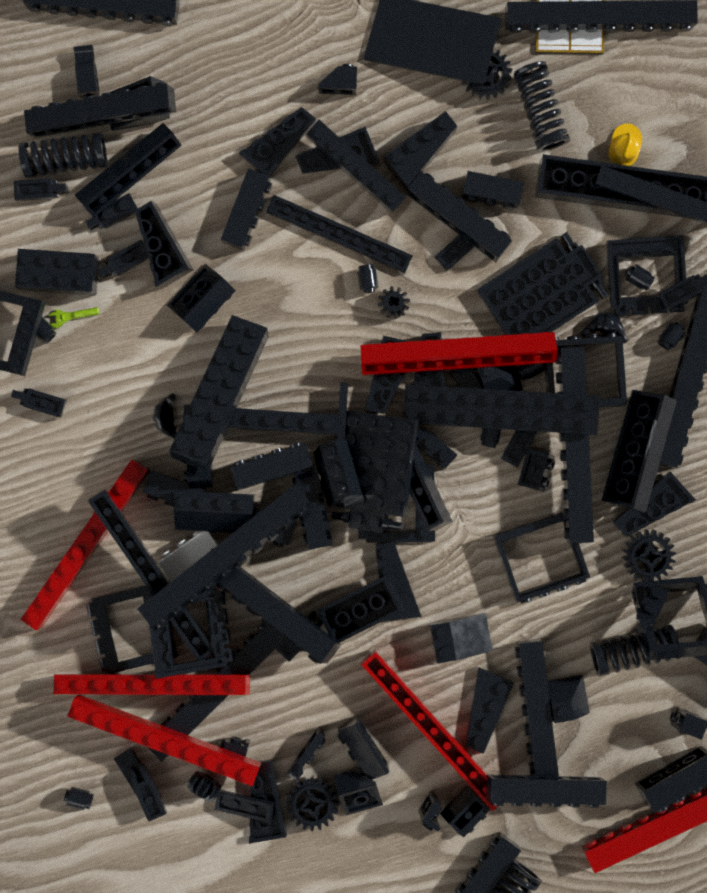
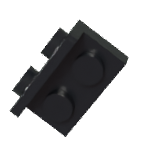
(536, 470)
(429, 812)

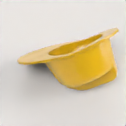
(625, 145)

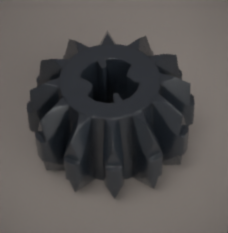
(393, 309)
(204, 786)

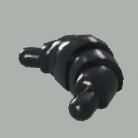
(606, 324)
(164, 416)

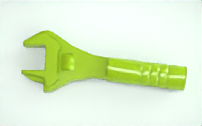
(63, 317)

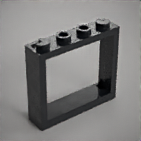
(593, 340)
(541, 591)
(675, 650)

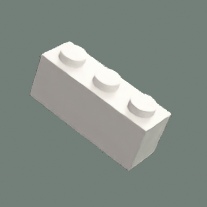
(187, 554)

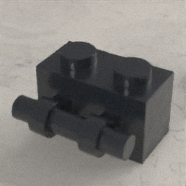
(465, 812)

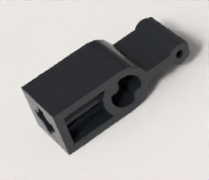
(86, 71)

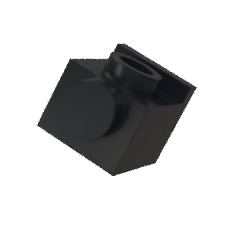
(235, 745)

